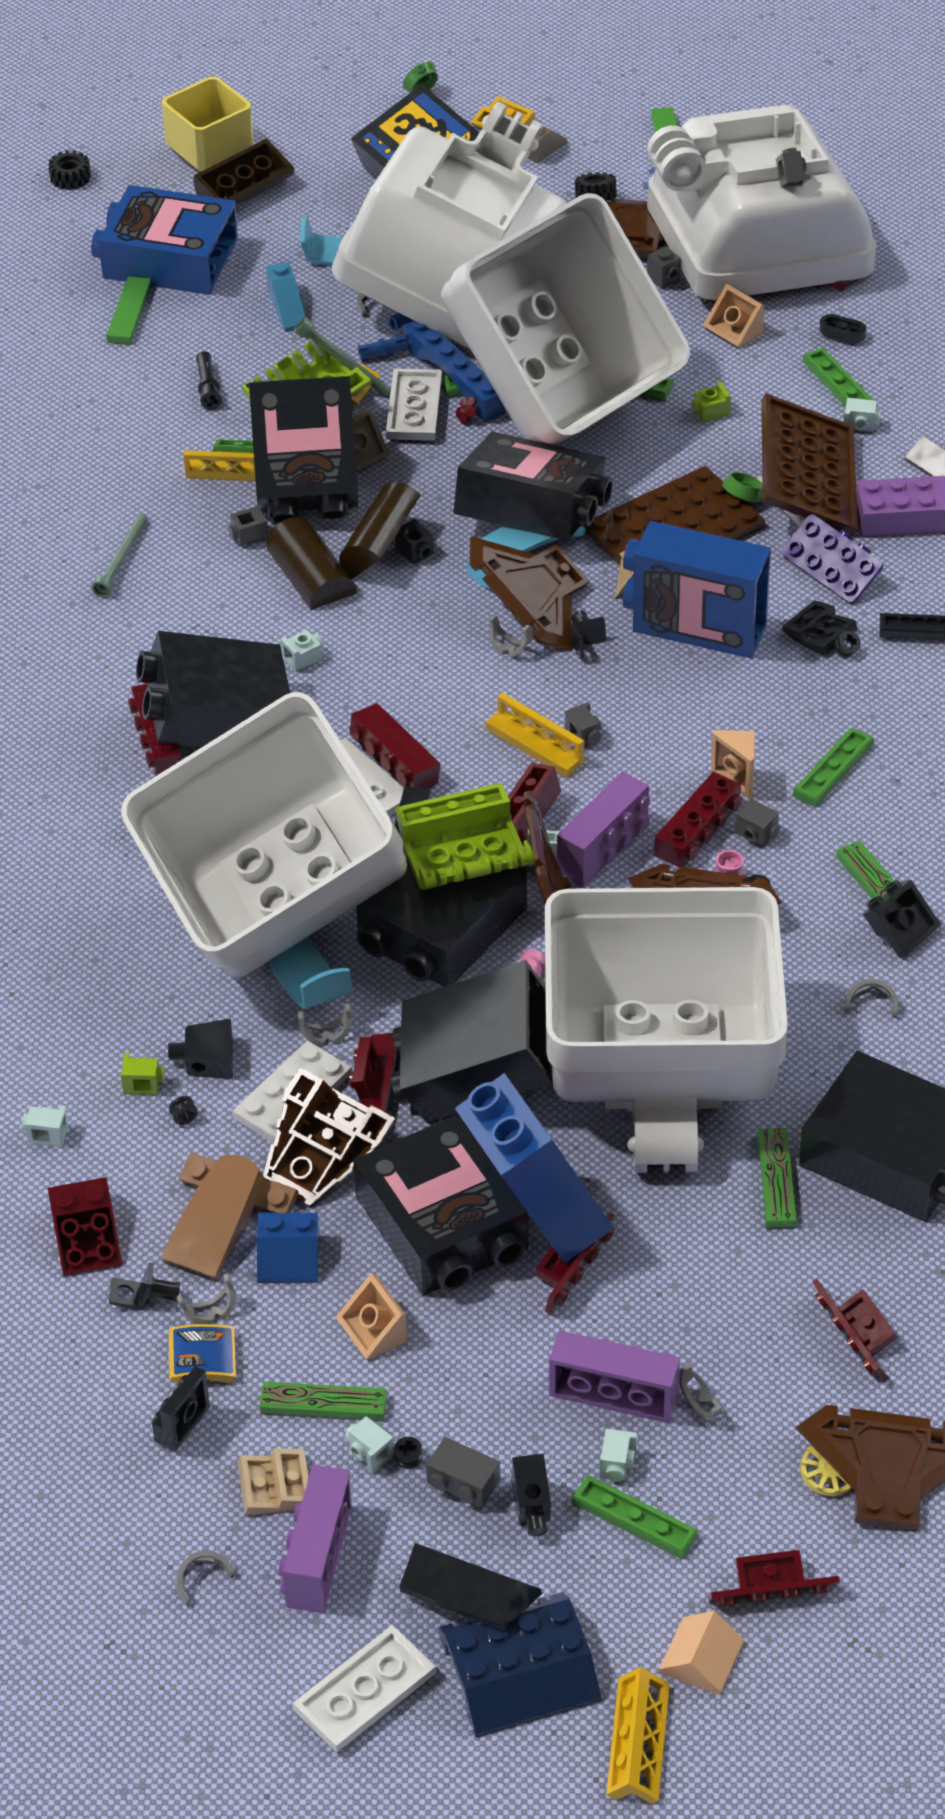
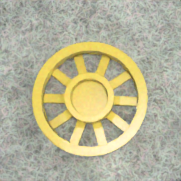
(825, 1473)

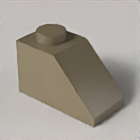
(548, 143)

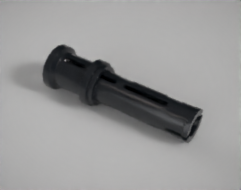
(208, 385)

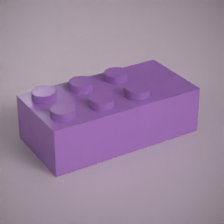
(901, 506)
(603, 828)
(614, 1376)
(316, 1539)

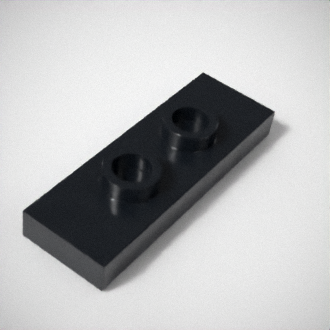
(912, 626)

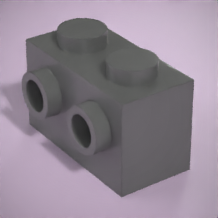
(463, 1472)

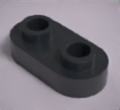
(842, 328)

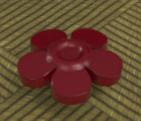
(467, 409)

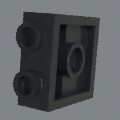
(901, 917)
(182, 1410)

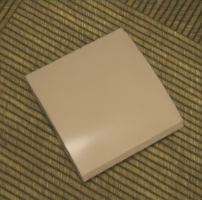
(273, 1481)

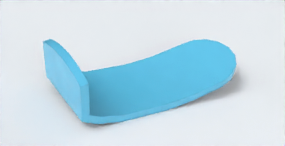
(316, 247)
(516, 539)
(308, 975)

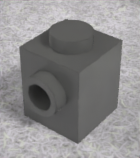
(664, 267)
(757, 823)

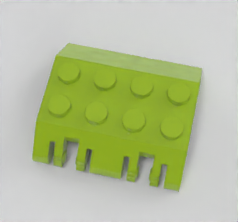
(322, 366)
(461, 836)

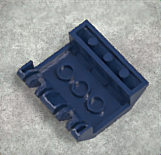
(524, 1671)

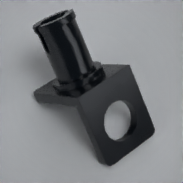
(586, 631)
(143, 1290)

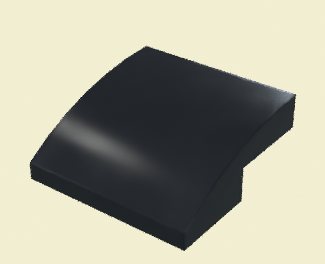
(818, 627)

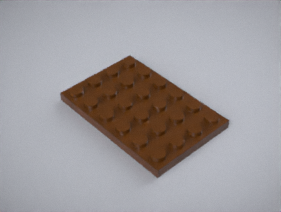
(808, 463)
(688, 502)

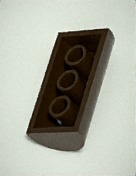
(244, 173)
(378, 527)
(309, 563)

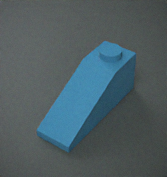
(285, 294)

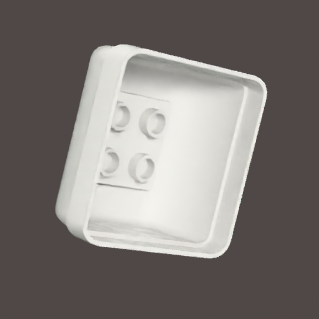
(439, 209)
(732, 220)
(565, 321)
(264, 835)
(664, 1006)

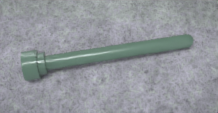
(307, 330)
(104, 584)

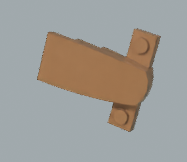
(221, 1210)

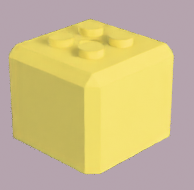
(207, 122)

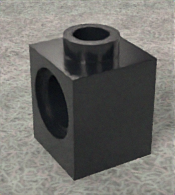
(414, 541)

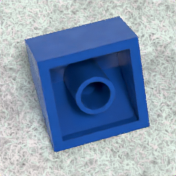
(288, 1247)

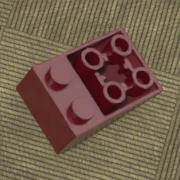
(84, 1226)

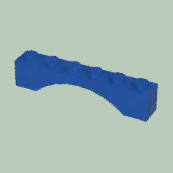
(470, 380)

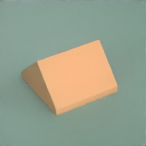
(736, 317)
(734, 757)
(373, 1319)
(703, 1652)

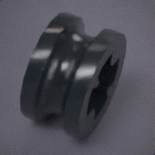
(842, 649)
(183, 1110)
(400, 1448)

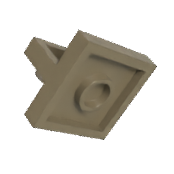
(367, 439)

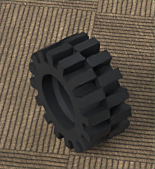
(69, 170)
(599, 184)

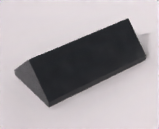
(466, 1587)

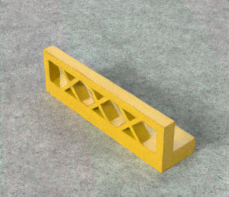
(219, 465)
(536, 739)
(630, 1731)

